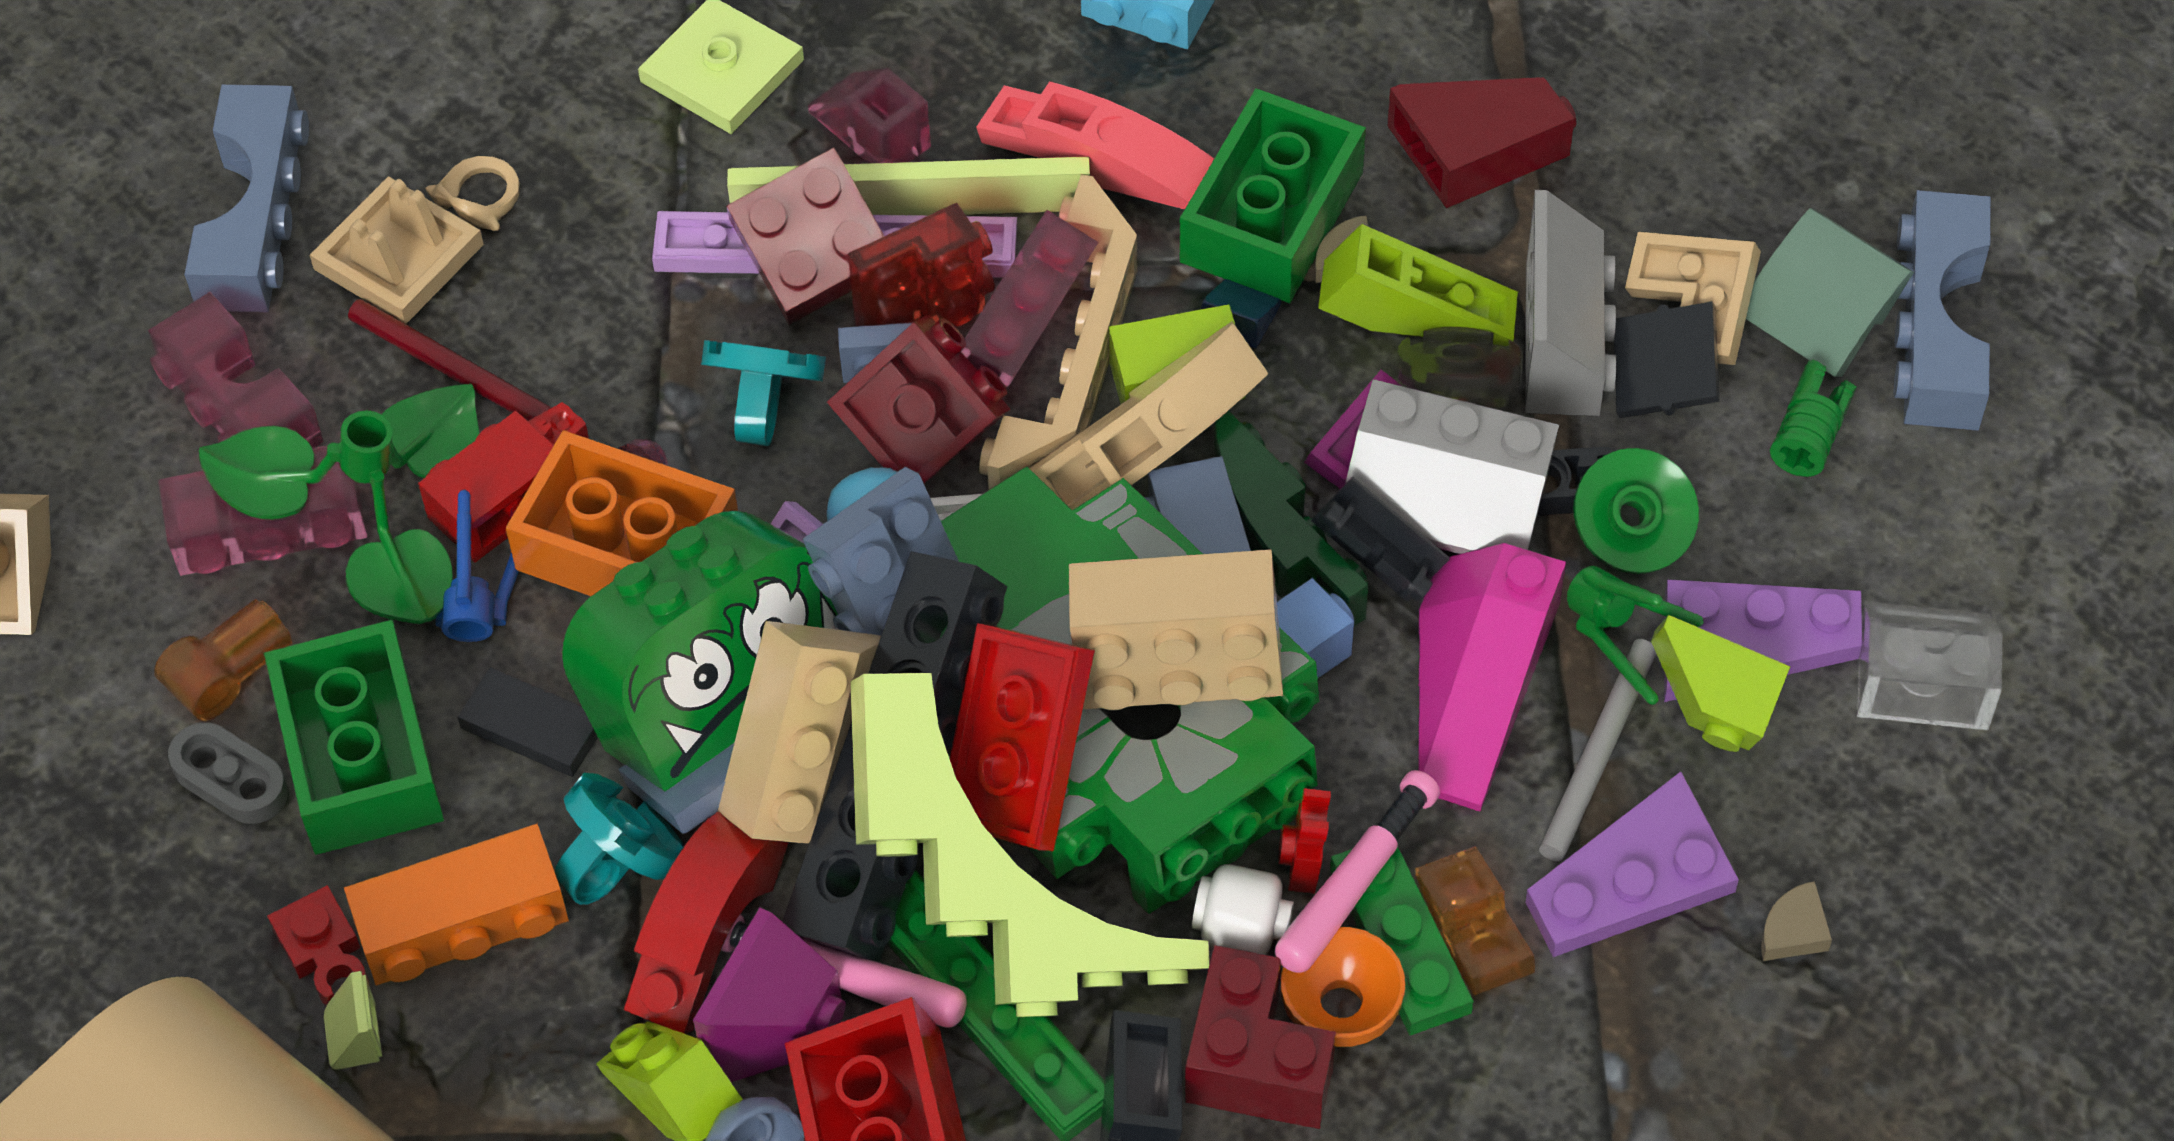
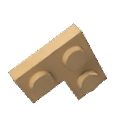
(1696, 273)

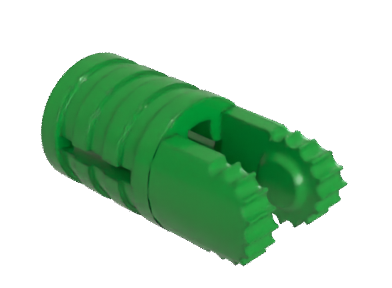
(1810, 423)

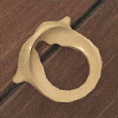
(477, 215)

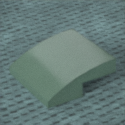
(1825, 291)

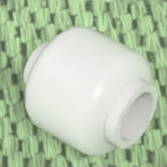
(1241, 909)

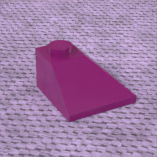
(766, 997)

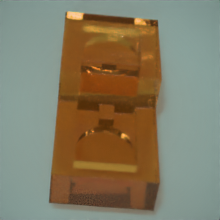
(1474, 921)

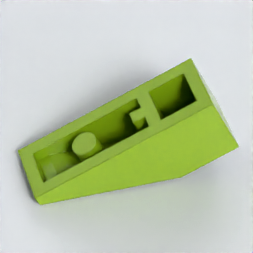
(1408, 290)

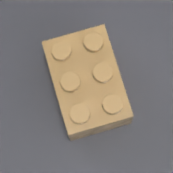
(1177, 628)

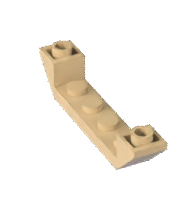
(1084, 368)

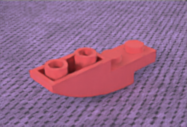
(1122, 146)

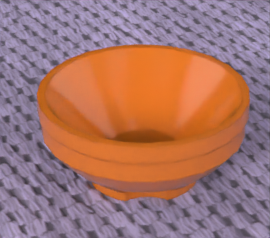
(1351, 962)

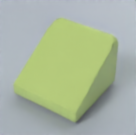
(352, 1024)

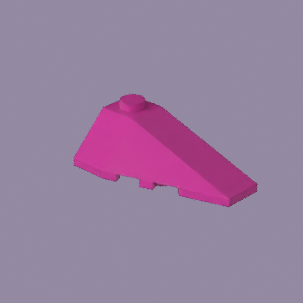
(1476, 659)

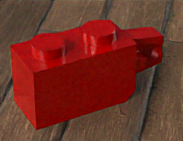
(496, 474)

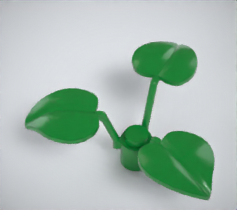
(268, 470)

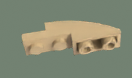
(1155, 420)

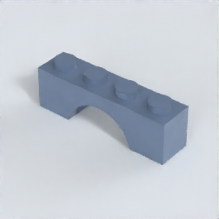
(240, 251)
(1943, 366)

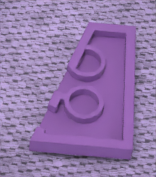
(1784, 623)
(1633, 873)

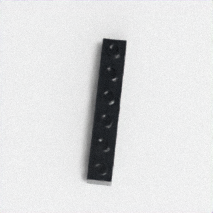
(823, 904)

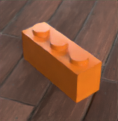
(456, 905)

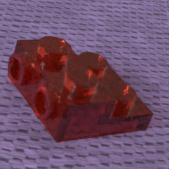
(923, 271)

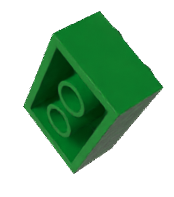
(1272, 195)
(353, 737)

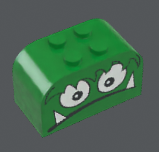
(676, 638)

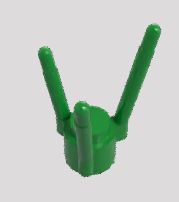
(1608, 602)

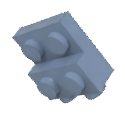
(867, 546)

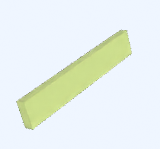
(927, 187)

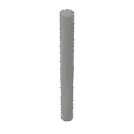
(1595, 756)

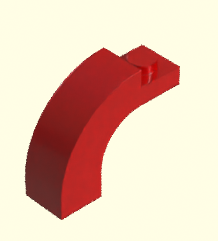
(693, 915)

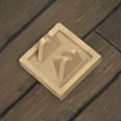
(396, 249)

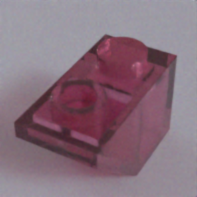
(876, 116)

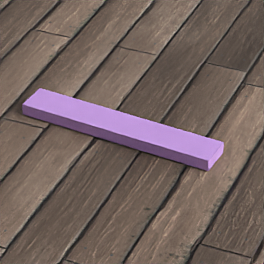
(710, 244)

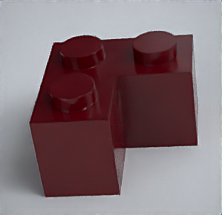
(1248, 1059)

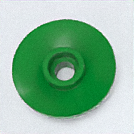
(1658, 493)

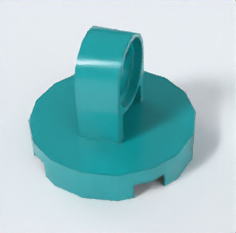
(760, 383)
(612, 840)

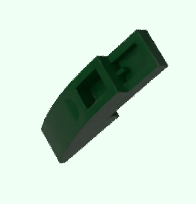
(1272, 514)

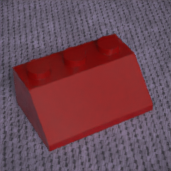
(876, 1079)

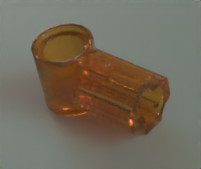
(209, 671)

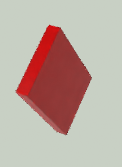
(1019, 731)

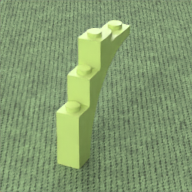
(912, 797)

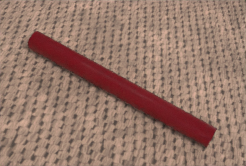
(445, 360)

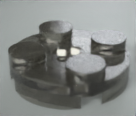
(1461, 366)

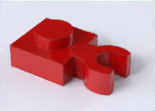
(1303, 843)
(317, 940)

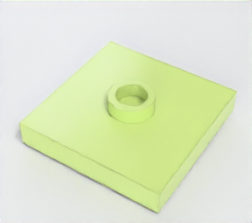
(721, 64)

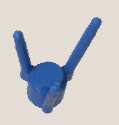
(469, 604)

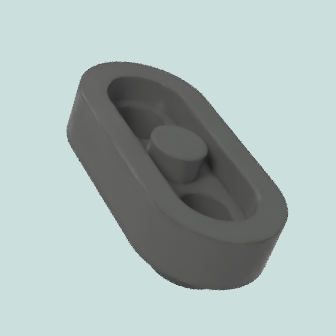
(233, 775)

